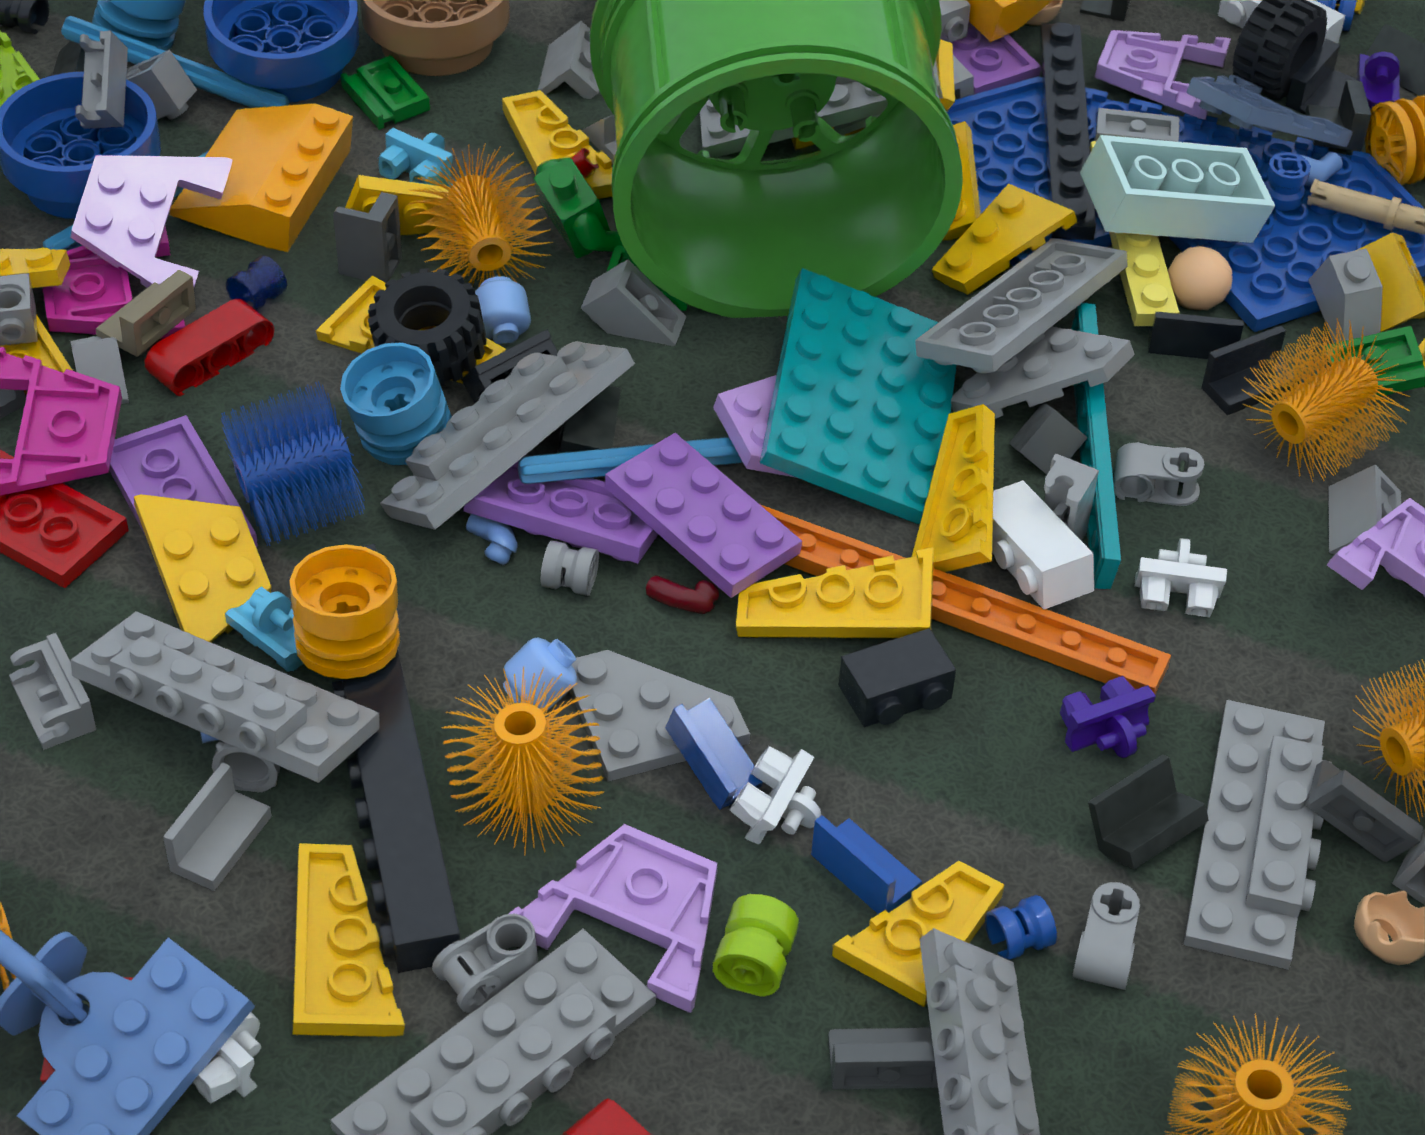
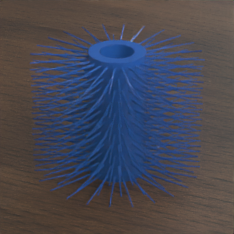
(292, 463)

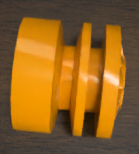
(1398, 138)
(345, 611)

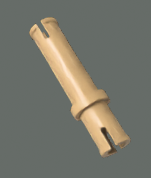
(1367, 206)

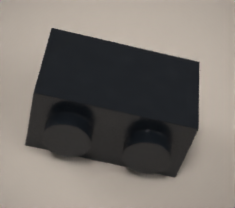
(897, 678)

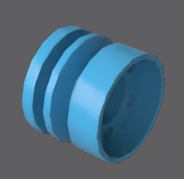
(142, 20)
(394, 400)

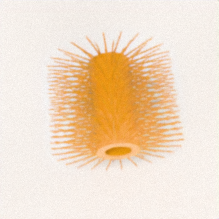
(480, 220)
(1326, 400)
(1403, 741)
(524, 759)
(1260, 1095)

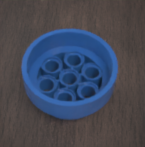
(283, 43)
(49, 150)

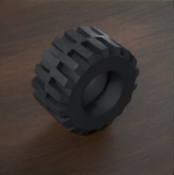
(1278, 43)
(428, 301)

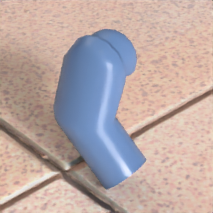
(1323, 168)
(499, 534)

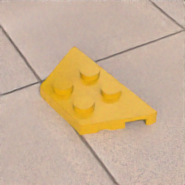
(202, 560)

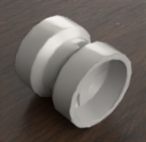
(569, 568)

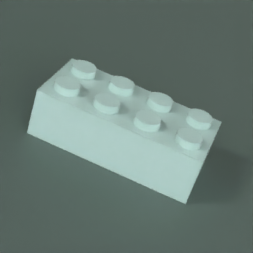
(1176, 189)

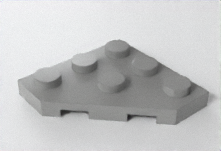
(1044, 368)
(634, 710)

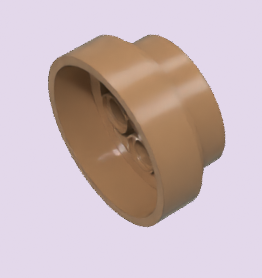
(435, 34)

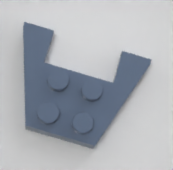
(1249, 108)

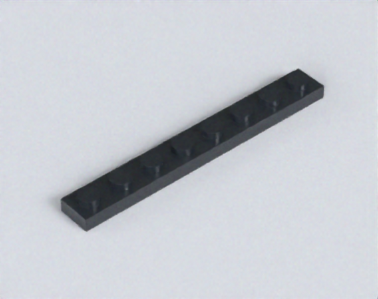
(1066, 125)

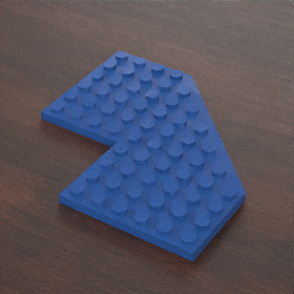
(1268, 274)

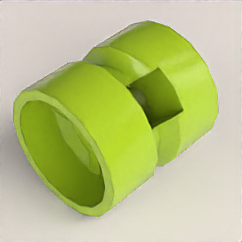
(755, 945)

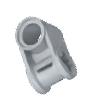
(1154, 474)
(1107, 942)
(485, 963)

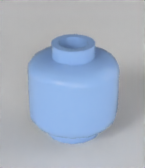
(503, 309)
(535, 656)

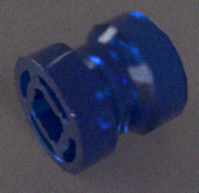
(261, 281)

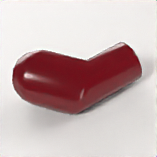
(681, 597)

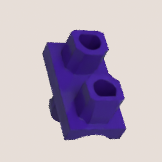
(1379, 77)
(1110, 723)

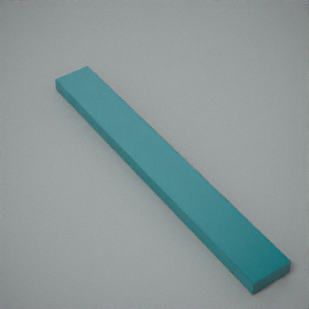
(1095, 453)

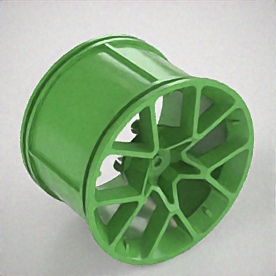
(744, 226)

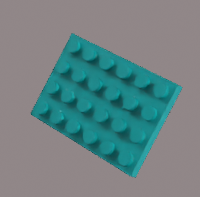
(855, 398)

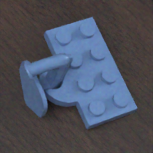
(126, 1052)

